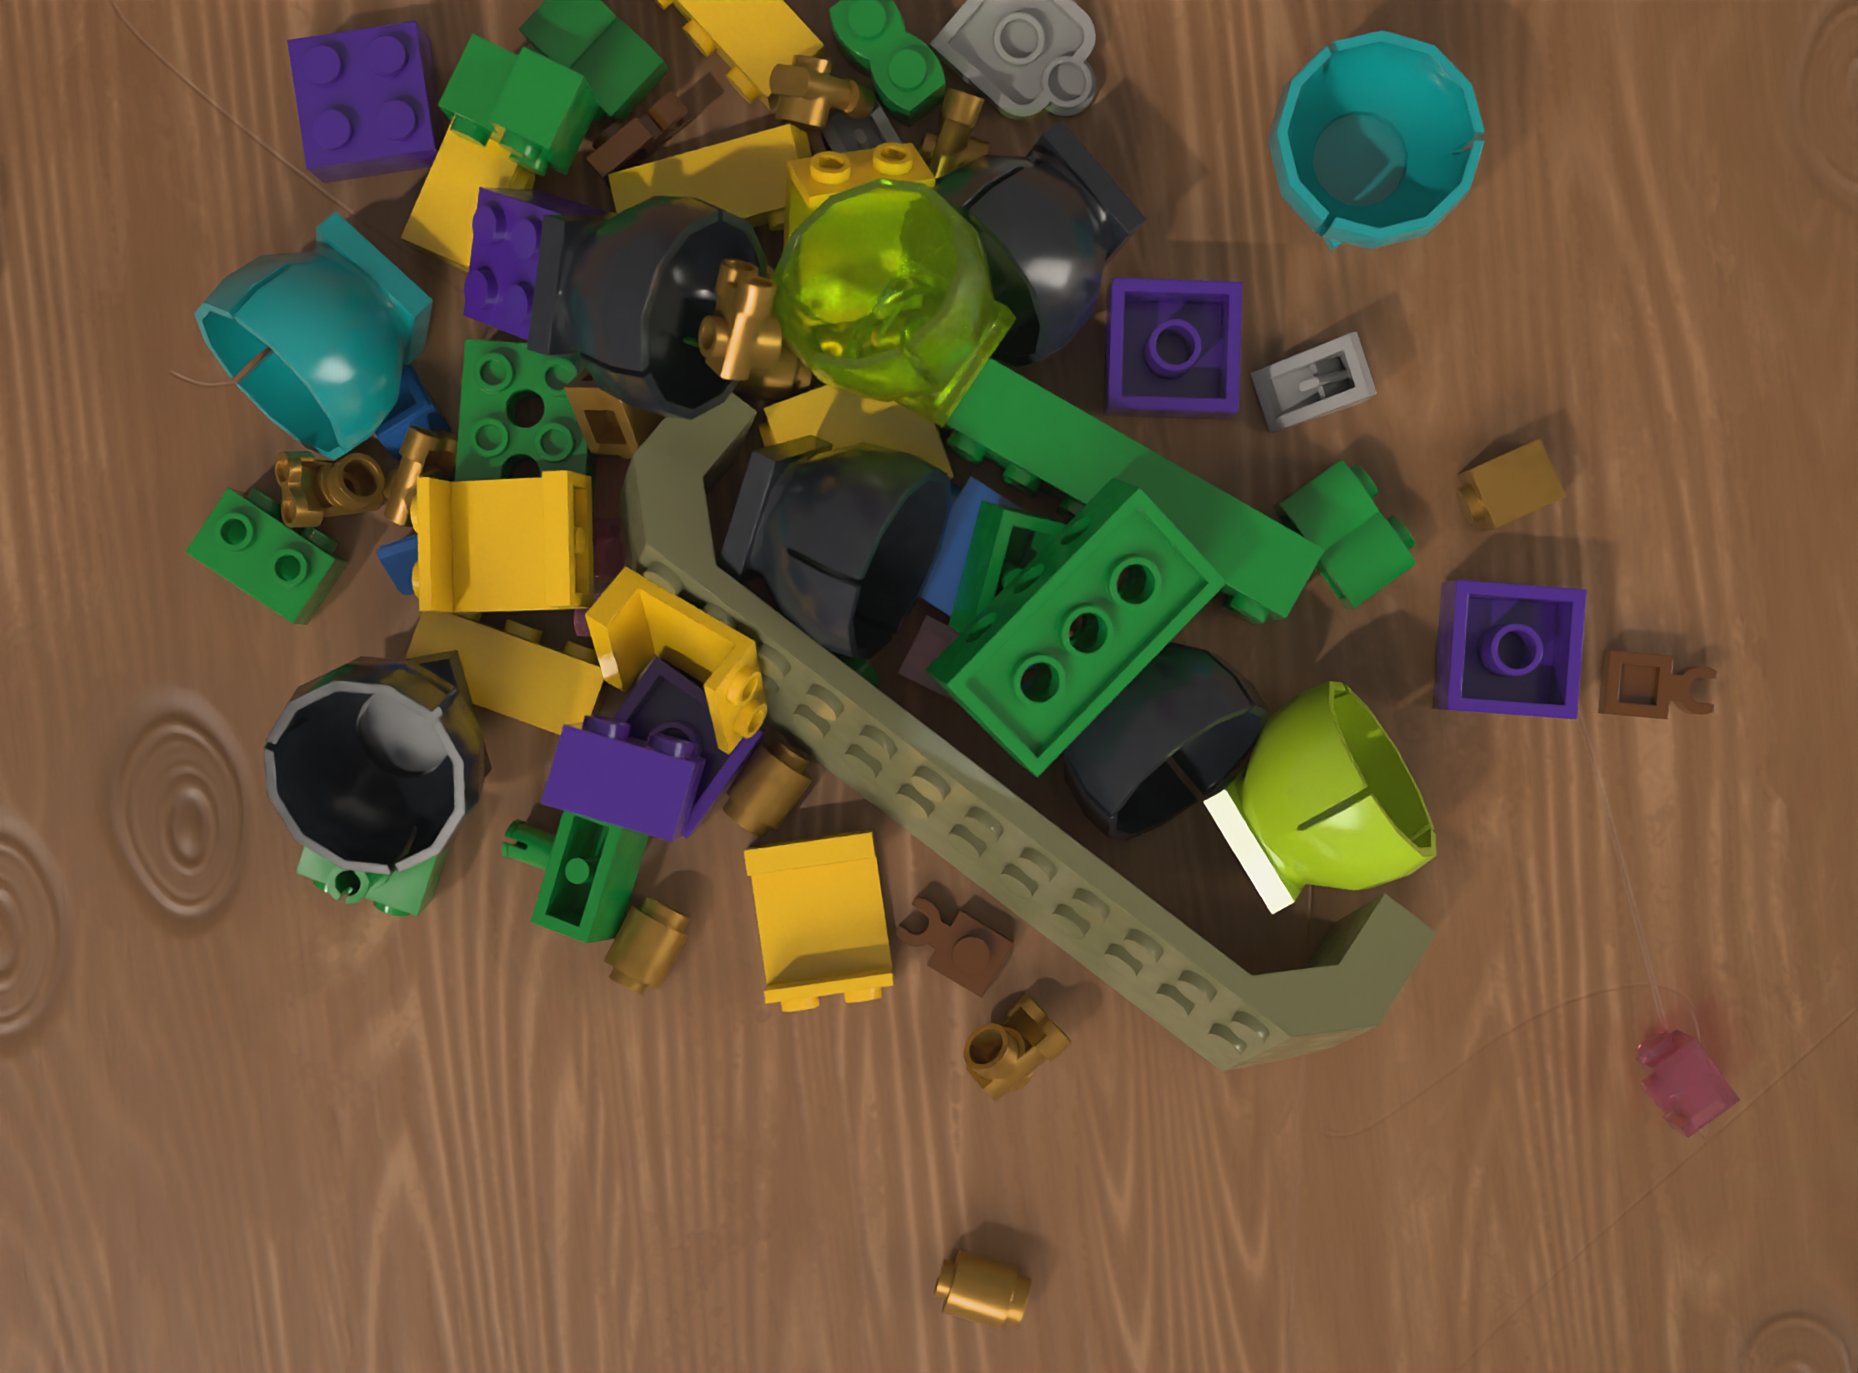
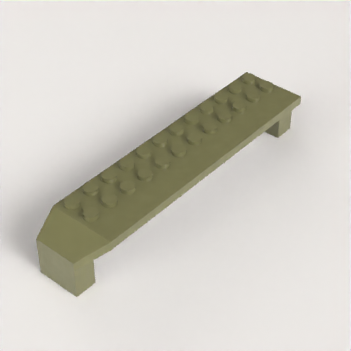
(985, 826)

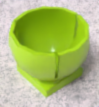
(1323, 801)

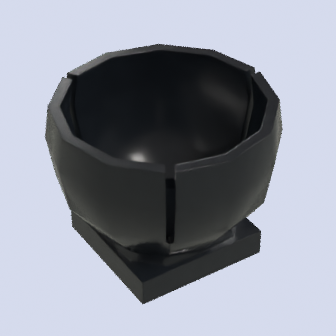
(1046, 236)
(632, 291)
(839, 537)
(1177, 707)
(378, 761)

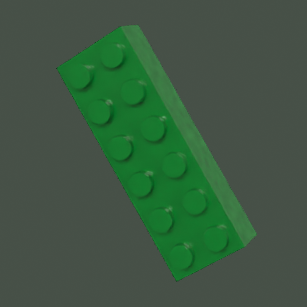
(1073, 455)

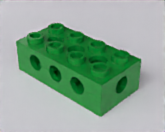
(494, 386)
(1117, 633)

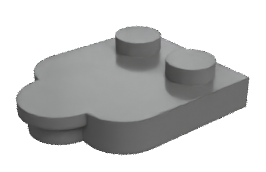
(1022, 55)

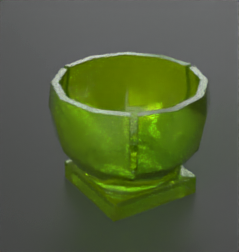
(890, 297)

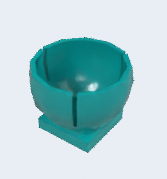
(1375, 140)
(336, 334)

